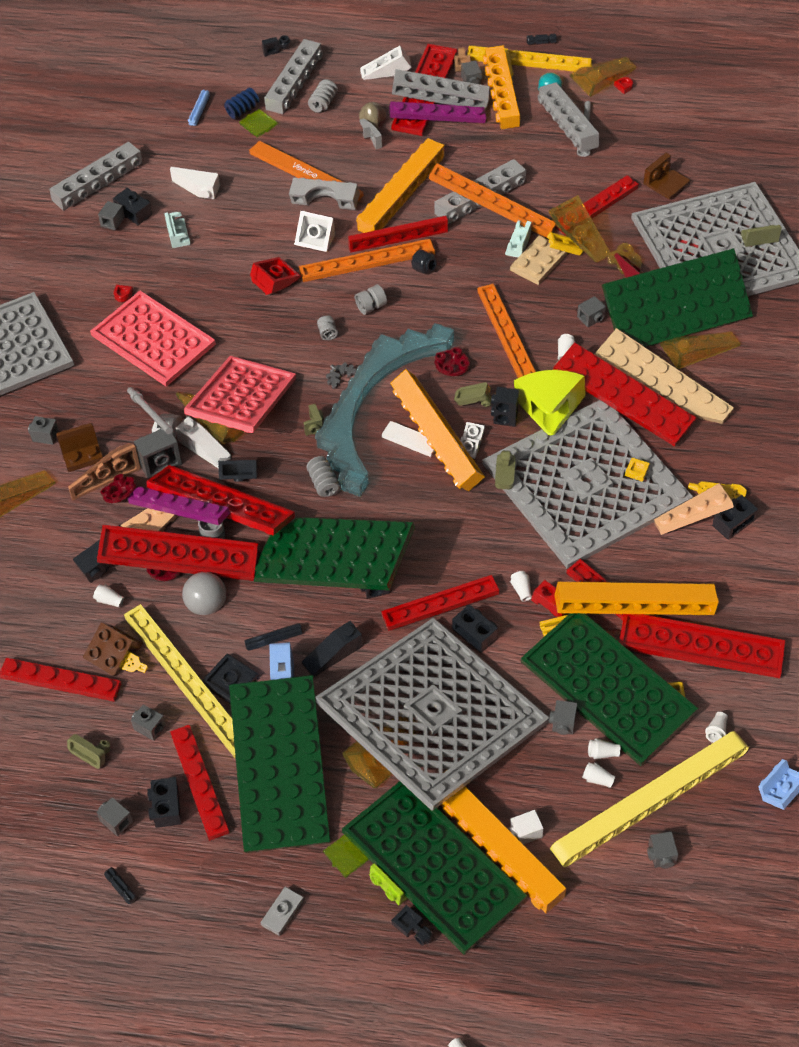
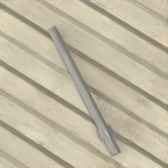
(137, 397)

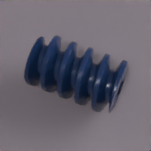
(241, 102)

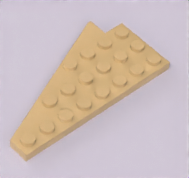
(662, 378)

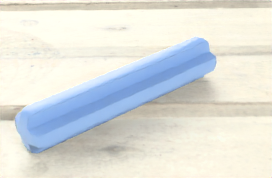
(198, 108)

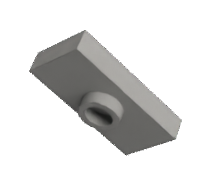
(282, 911)

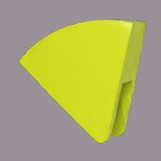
(550, 396)

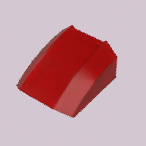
(273, 275)

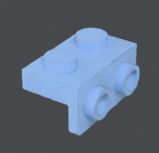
(780, 785)

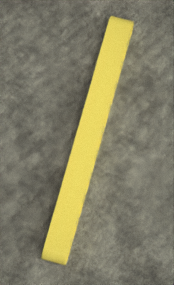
(648, 799)

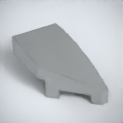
(371, 131)

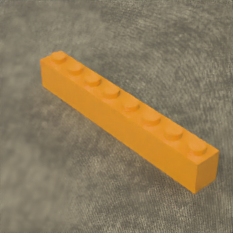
(400, 187)
(437, 430)
(636, 598)
(504, 849)

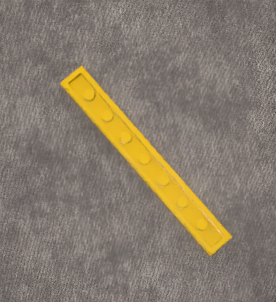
(534, 59)

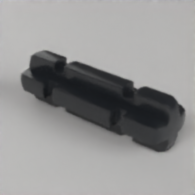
(541, 39)
(120, 885)

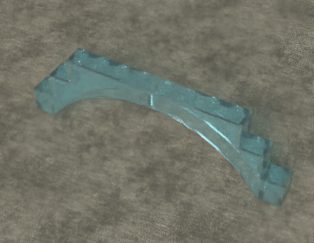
(385, 357)

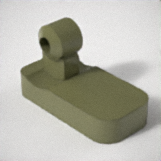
(473, 394)
(505, 470)
(87, 751)

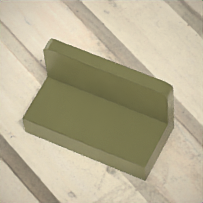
(761, 235)

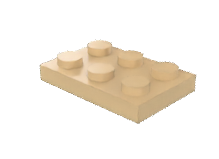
(537, 261)

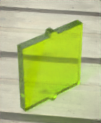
(258, 123)
(345, 856)

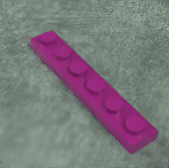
(437, 112)
(178, 505)

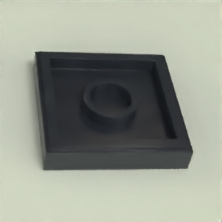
(228, 672)

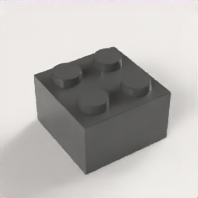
(157, 452)

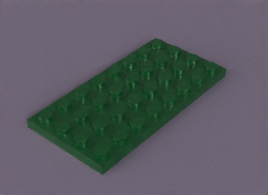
(679, 299)
(335, 553)
(609, 686)
(279, 764)
(435, 866)

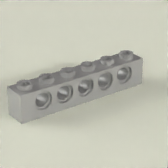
(293, 76)
(439, 89)
(568, 117)
(96, 176)
(498, 180)

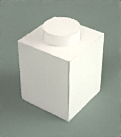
(526, 827)

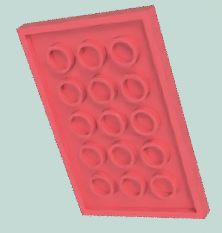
(153, 338)
(240, 394)

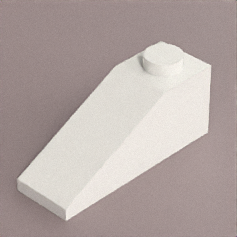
(386, 64)
(197, 182)
(200, 441)

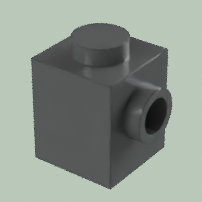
(471, 72)
(111, 215)
(591, 311)
(43, 430)
(563, 717)
(148, 722)
(114, 816)
(662, 850)

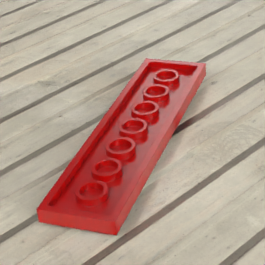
(435, 62)
(627, 395)
(242, 506)
(177, 552)
(703, 644)

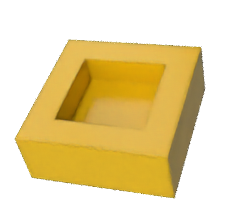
(637, 469)

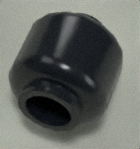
(424, 262)

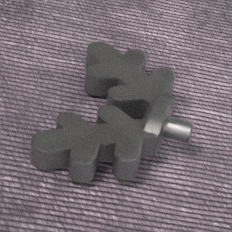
(334, 381)

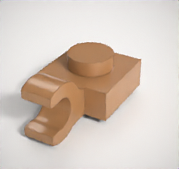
(461, 58)

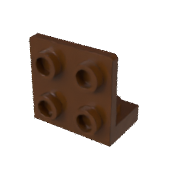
(663, 178)
(79, 447)
(110, 648)

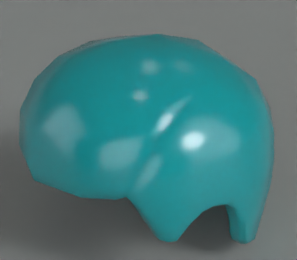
(549, 78)

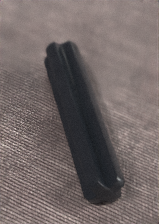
(273, 636)

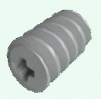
(322, 96)
(323, 476)

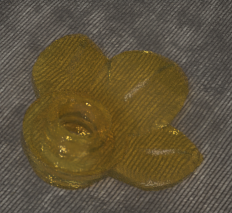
(631, 255)

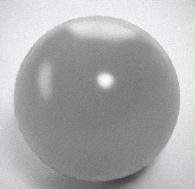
(204, 593)

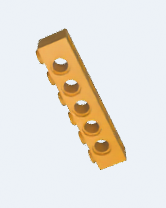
(502, 87)

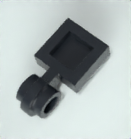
(272, 45)
(408, 922)

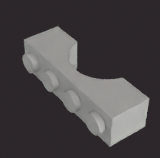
(305, 190)

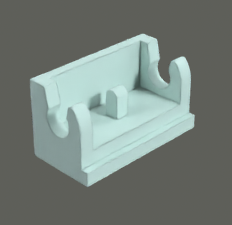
(177, 230)
(519, 240)

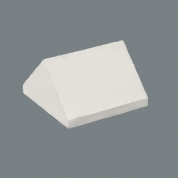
(315, 231)

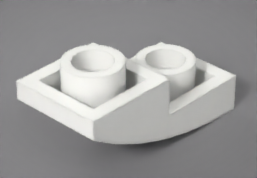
(472, 438)

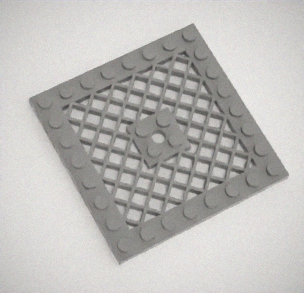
(748, 195)
(572, 548)
(432, 787)

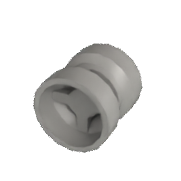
(327, 327)

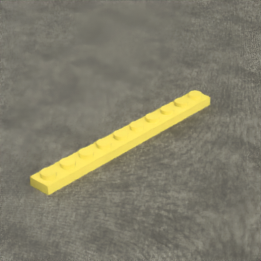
(183, 675)

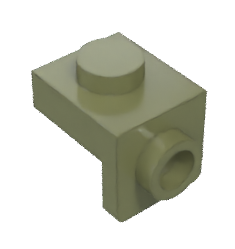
(316, 416)

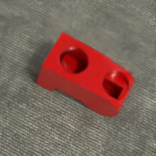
(545, 596)

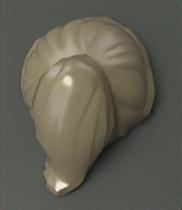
(373, 113)

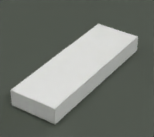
(407, 438)

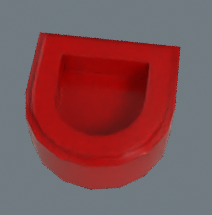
(624, 84)
(122, 293)

